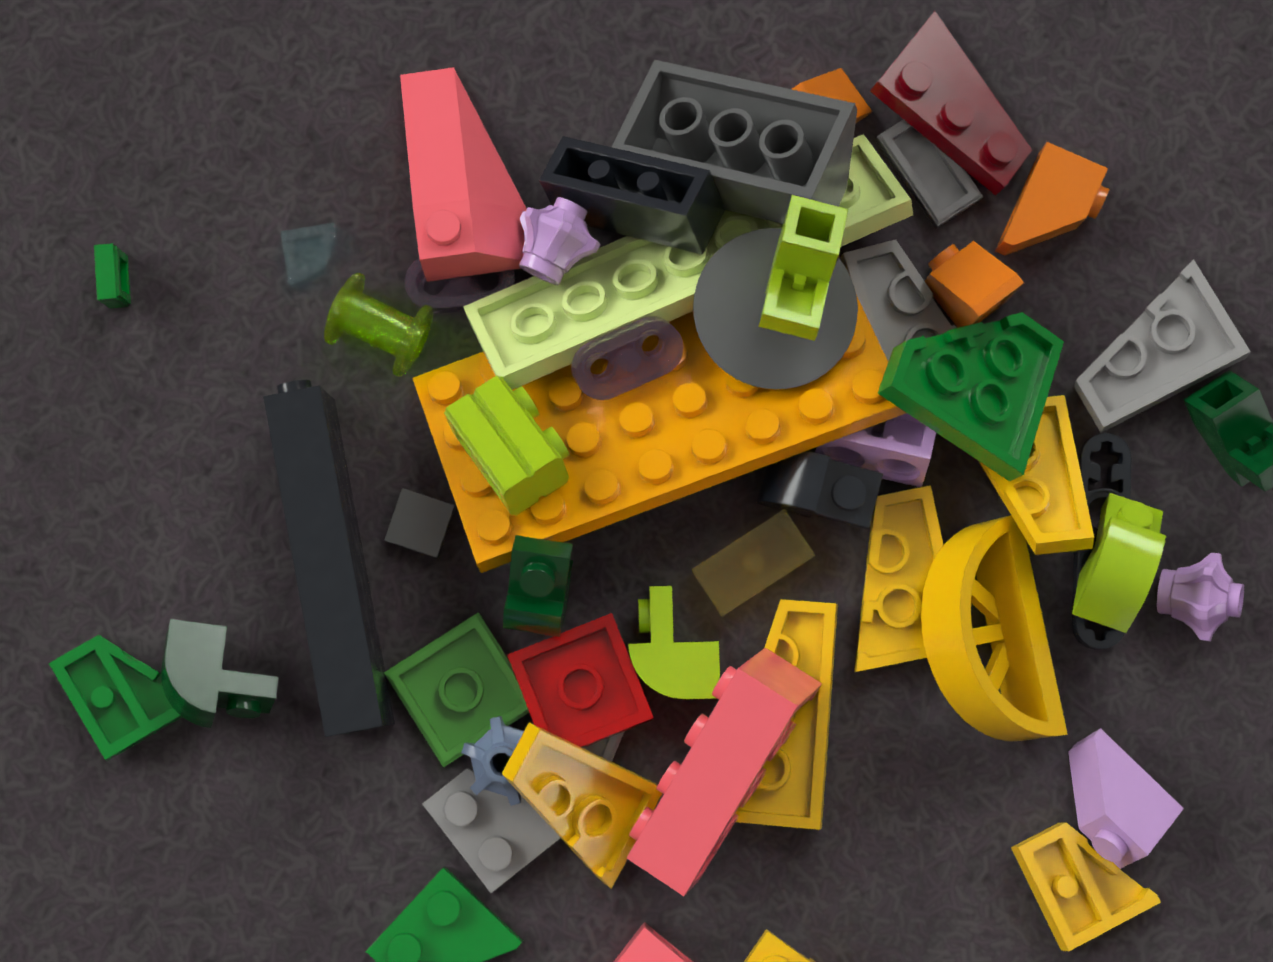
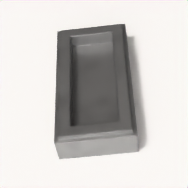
(930, 175)

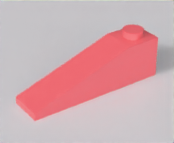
(459, 185)

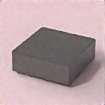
(420, 523)

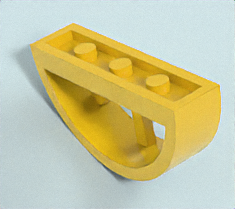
(1015, 628)

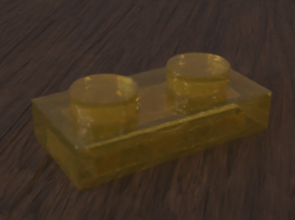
(753, 563)

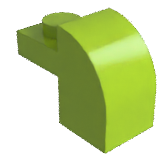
(803, 267)
(1121, 563)
(668, 667)

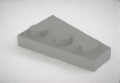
(893, 295)
(1165, 351)

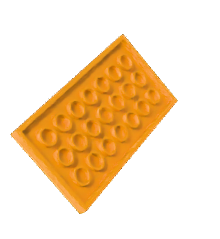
(652, 440)

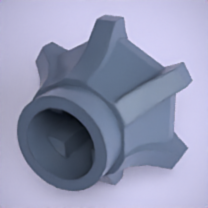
(483, 758)

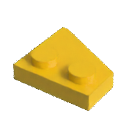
(1077, 886)

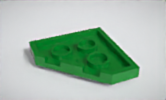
(978, 387)

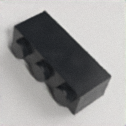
(636, 193)

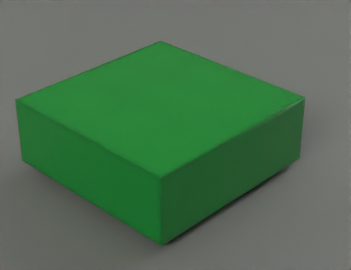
(112, 276)

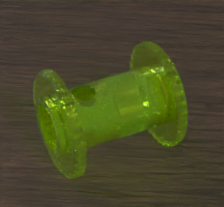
(378, 324)

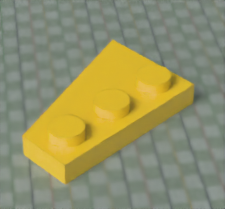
(899, 556)
(581, 798)

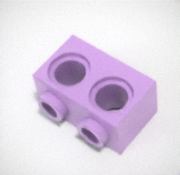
(894, 447)

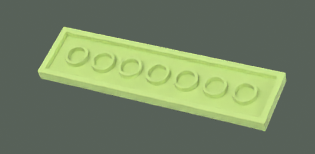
(542, 325)

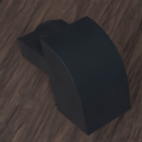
(822, 488)

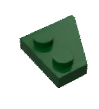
(113, 695)
(444, 926)

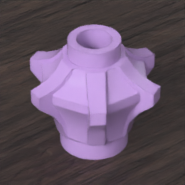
(555, 240)
(1200, 595)

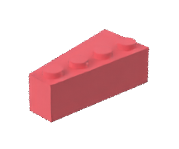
(720, 768)

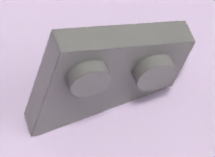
(488, 831)

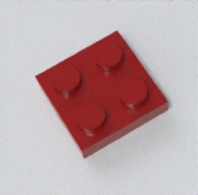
(582, 683)

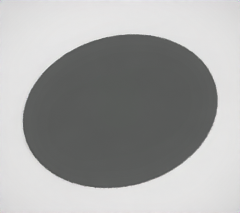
(730, 308)

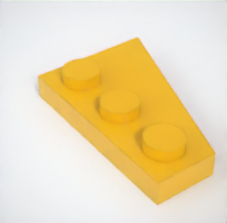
(1050, 495)

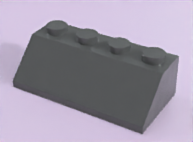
(748, 133)

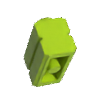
(508, 444)

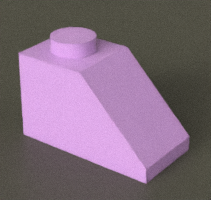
(1118, 800)

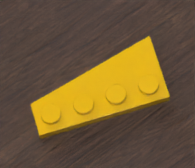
(796, 775)

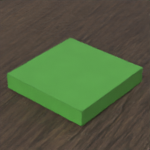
(458, 687)

